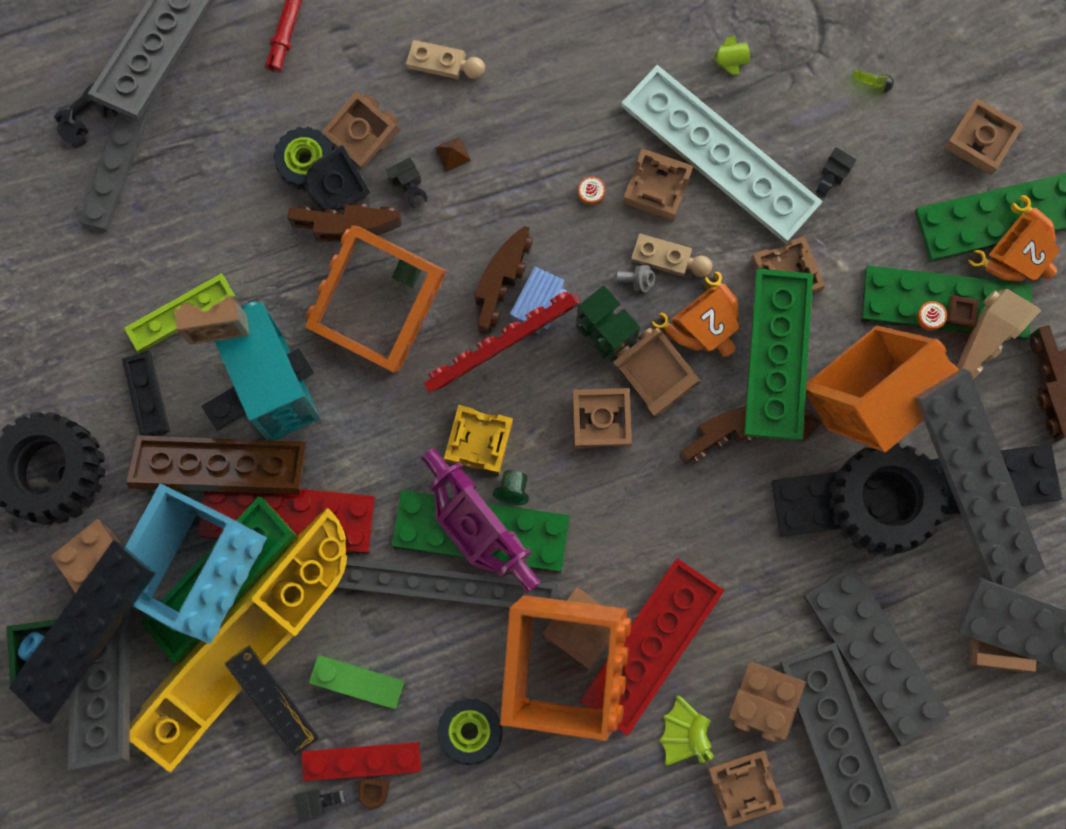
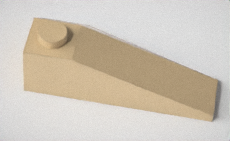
(998, 321)

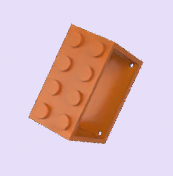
(874, 386)
(553, 717)

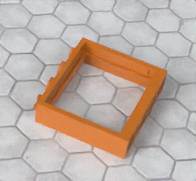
(415, 318)

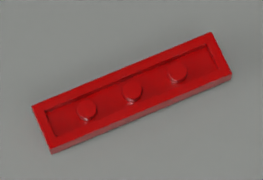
(361, 761)

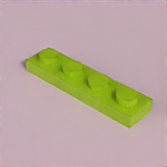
(161, 322)

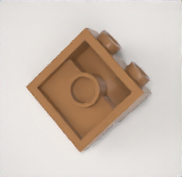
(362, 128)
(767, 701)

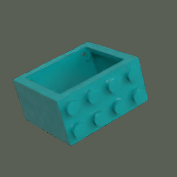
(265, 378)

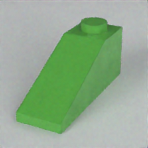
(356, 682)

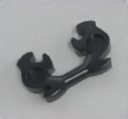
(68, 128)

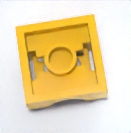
(476, 452)

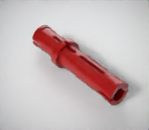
(280, 42)

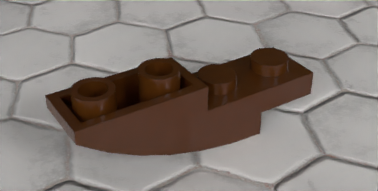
(331, 224)
(502, 269)
(1052, 369)
(716, 432)

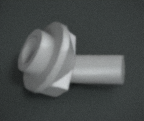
(642, 278)

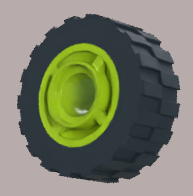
(292, 147)
(469, 712)

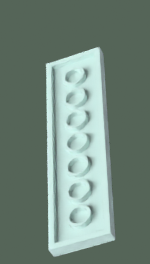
(721, 154)

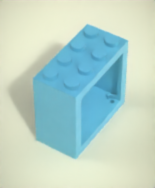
(213, 594)

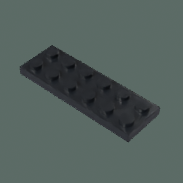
(81, 631)

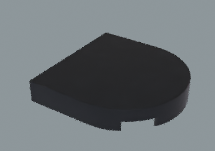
(334, 181)

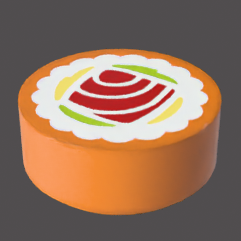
(591, 191)
(932, 316)

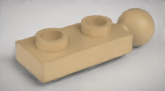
(443, 61)
(669, 257)

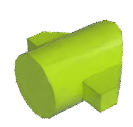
(732, 55)

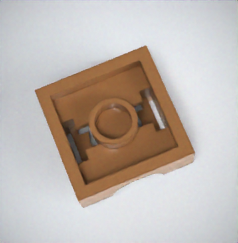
(976, 129)
(655, 186)
(787, 257)
(219, 323)
(601, 406)
(757, 784)

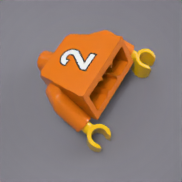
(1025, 248)
(706, 321)

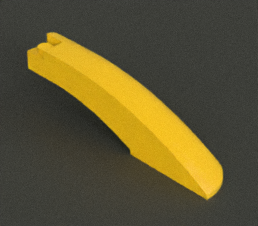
(264, 619)

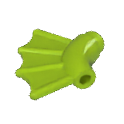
(685, 734)

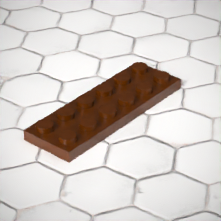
(217, 465)

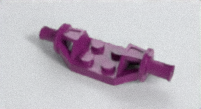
(474, 525)

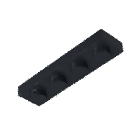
(228, 407)

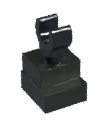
(835, 170)
(408, 179)
(312, 802)

